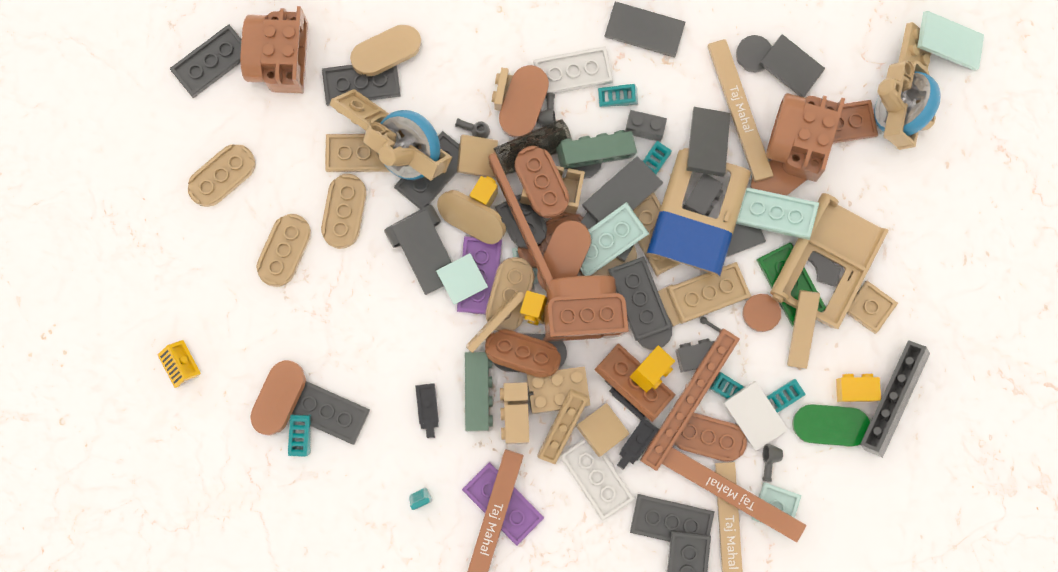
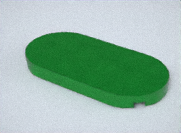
(830, 425)

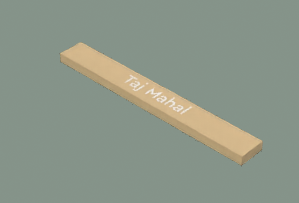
(740, 110)
(729, 525)

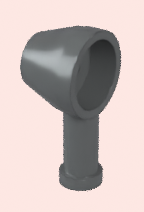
(548, 116)
(473, 128)
(770, 455)

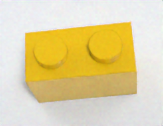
(485, 191)
(533, 308)
(652, 369)
(858, 388)

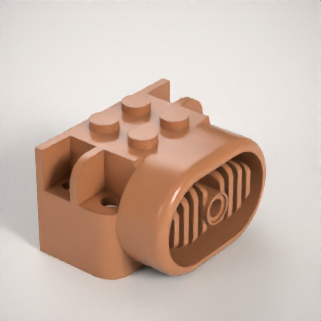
(275, 50)
(804, 134)
(584, 309)

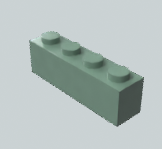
(596, 149)
(477, 392)

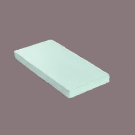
(950, 40)
(778, 213)
(612, 238)

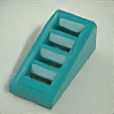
(618, 102)
(661, 148)
(796, 386)
(717, 388)
(306, 435)
(420, 498)

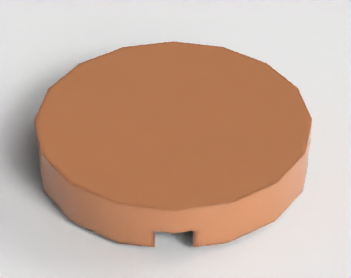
(761, 313)

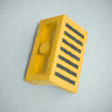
(178, 363)

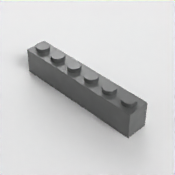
(895, 398)

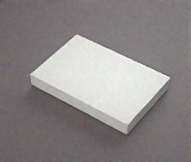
(755, 415)

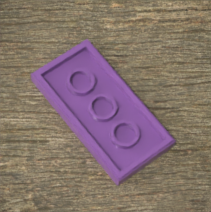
(487, 260)
(520, 515)

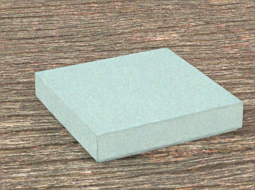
(461, 279)
(780, 498)

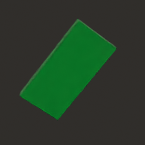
(771, 266)

